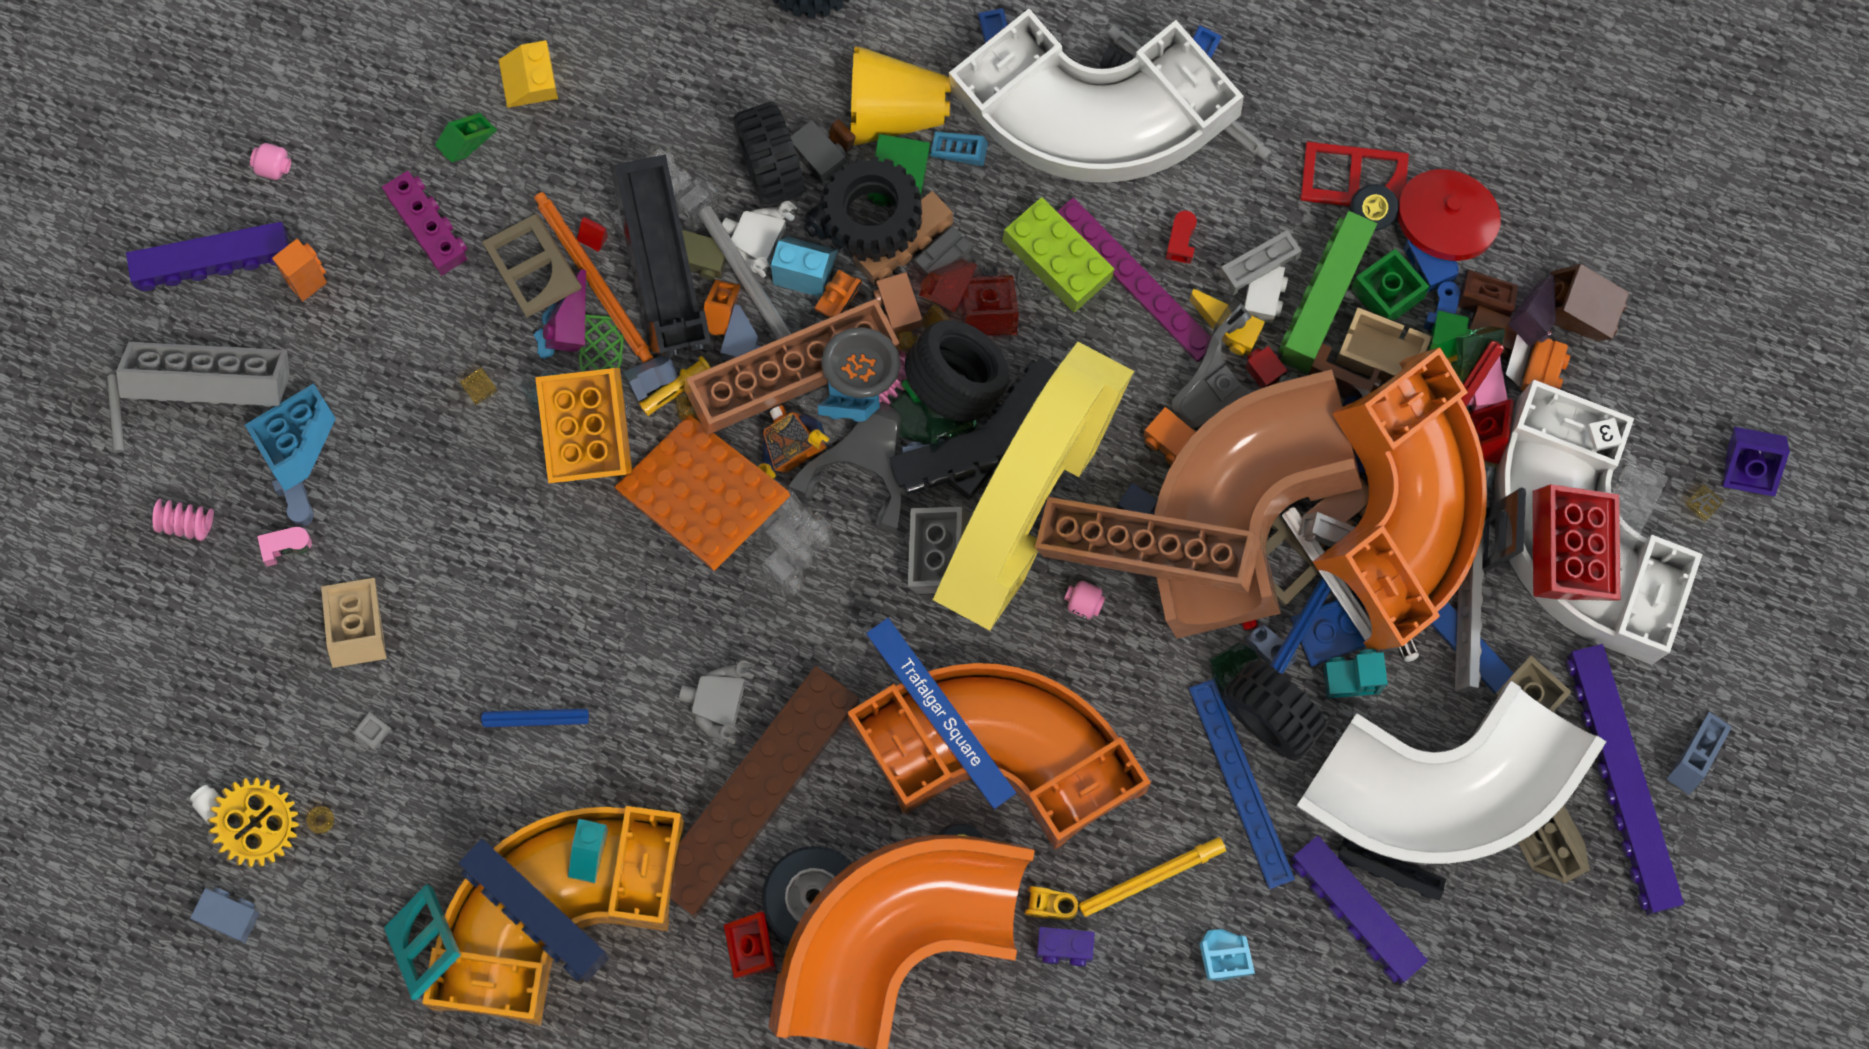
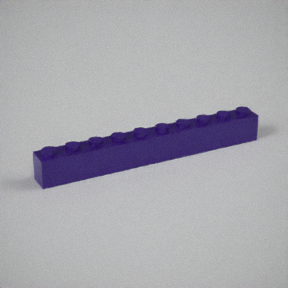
(1625, 781)

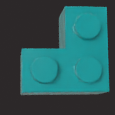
(1355, 677)

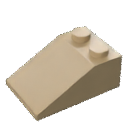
(353, 623)

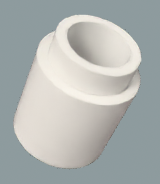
(203, 800)

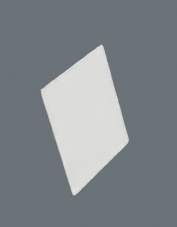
(1518, 360)

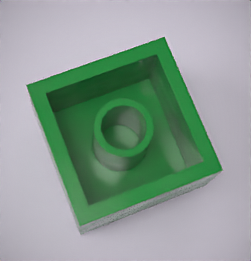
(1390, 286)

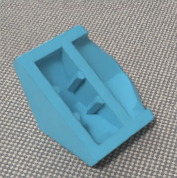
(1225, 955)

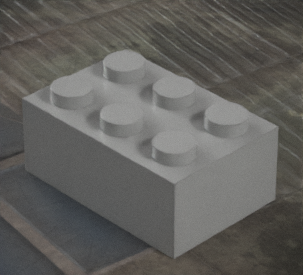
(932, 544)

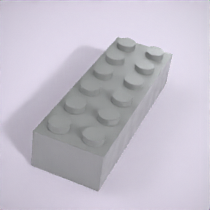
(203, 374)

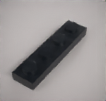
(1395, 870)

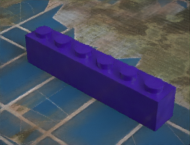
(206, 256)
(1359, 910)

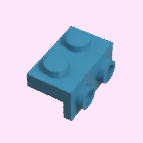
(843, 406)

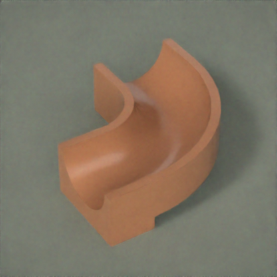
(1242, 475)

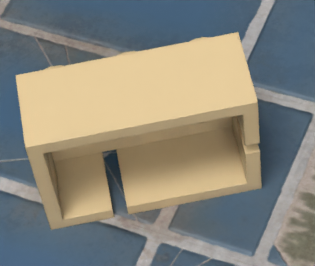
(1376, 344)

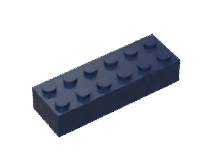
(538, 914)

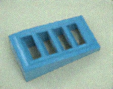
(971, 140)

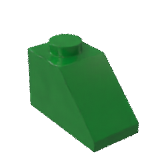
(464, 136)
(1446, 330)

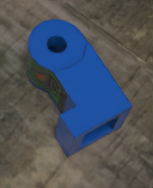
(1446, 300)

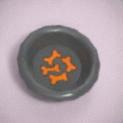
(860, 362)

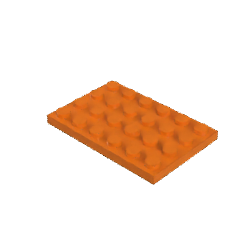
(702, 492)

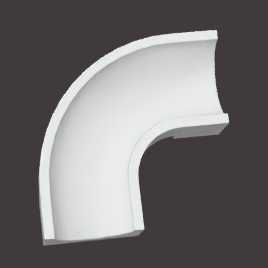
(1091, 119)
(1554, 447)
(1453, 801)

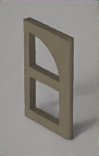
(562, 281)
(1282, 533)

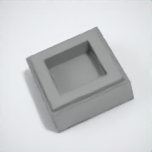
(371, 731)

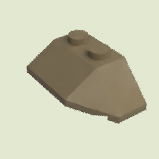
(1557, 849)

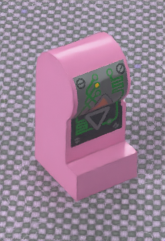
(283, 542)

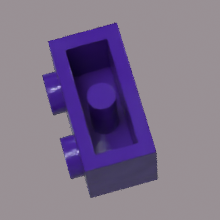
(1065, 945)

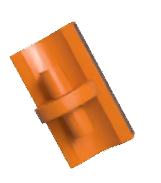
(838, 294)

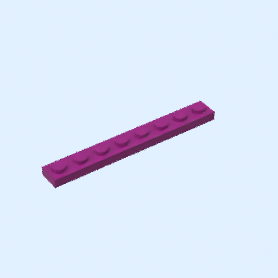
(1138, 282)

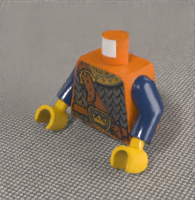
(790, 441)

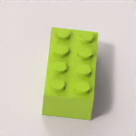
(1057, 254)

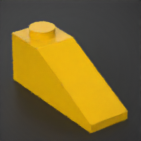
(1241, 340)

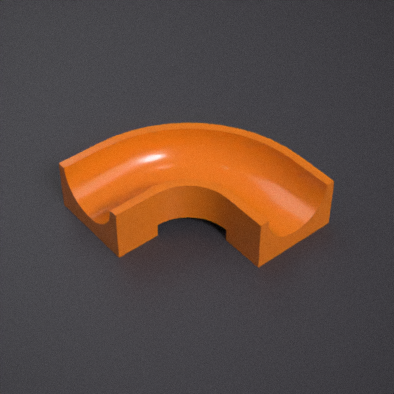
(1422, 499)
(1033, 728)
(884, 920)

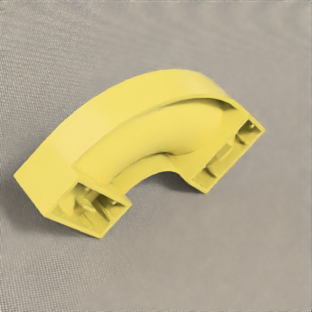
(1054, 437)

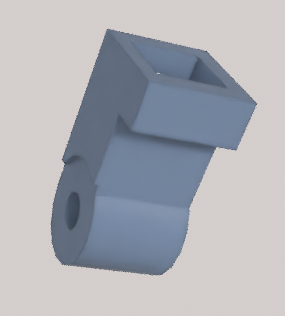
(650, 376)
(299, 506)
(1267, 644)

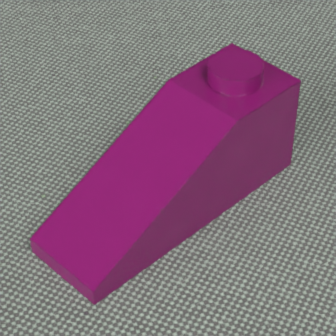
(567, 321)

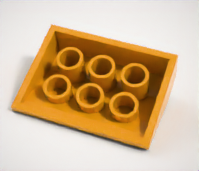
(584, 425)

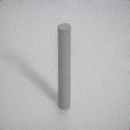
(115, 414)

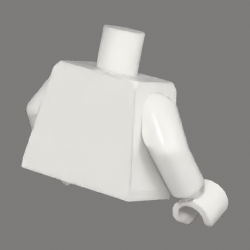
(759, 233)

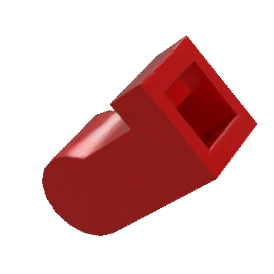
(1182, 229)

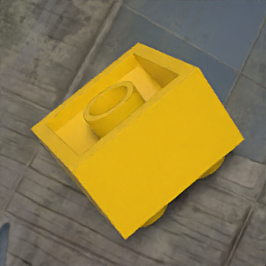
(528, 75)

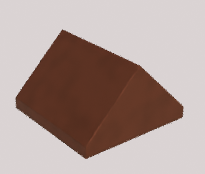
(1488, 293)

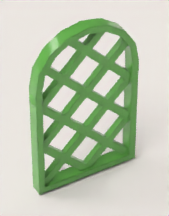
(603, 337)

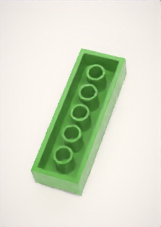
(1326, 291)

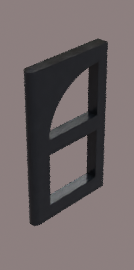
(1514, 506)

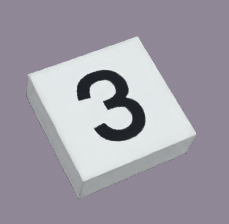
(1604, 434)

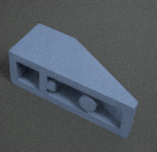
(1699, 753)

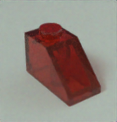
(947, 284)

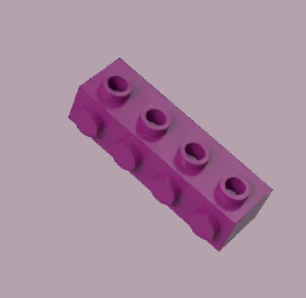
(425, 223)

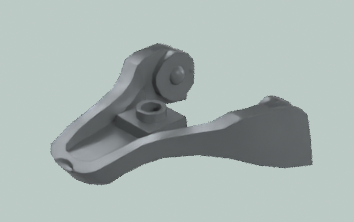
(1213, 383)
(867, 449)

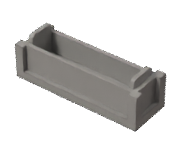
(1260, 261)
(1323, 529)

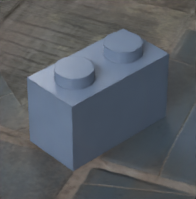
(225, 915)

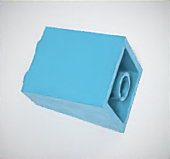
(802, 265)

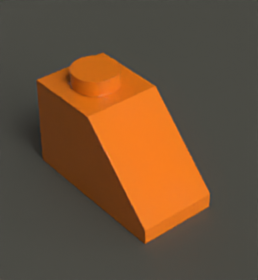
(720, 305)

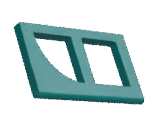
(398, 935)

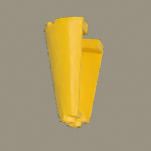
(894, 97)

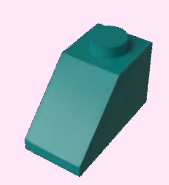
(587, 850)

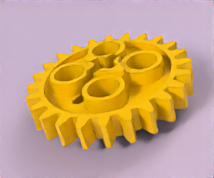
(268, 840)

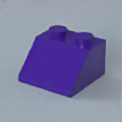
(1755, 461)

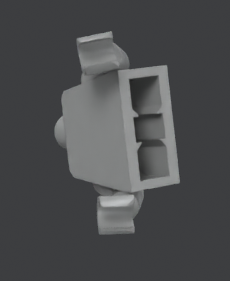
(718, 699)

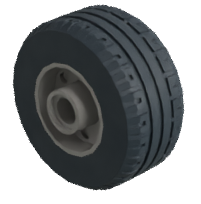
(793, 881)

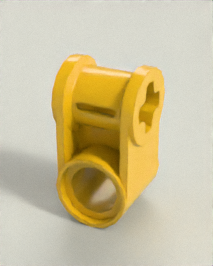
(1049, 904)

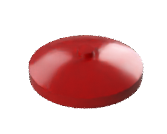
(1448, 215)

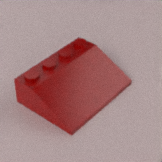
(1576, 544)

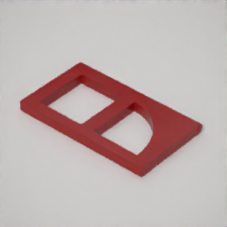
(1310, 194)

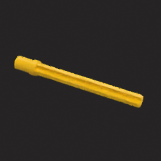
(1199, 854)

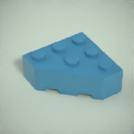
(293, 435)

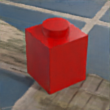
(1265, 367)

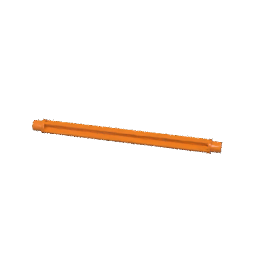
(593, 277)

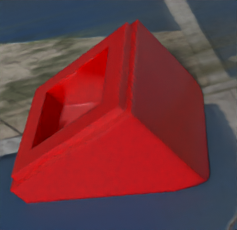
(592, 234)

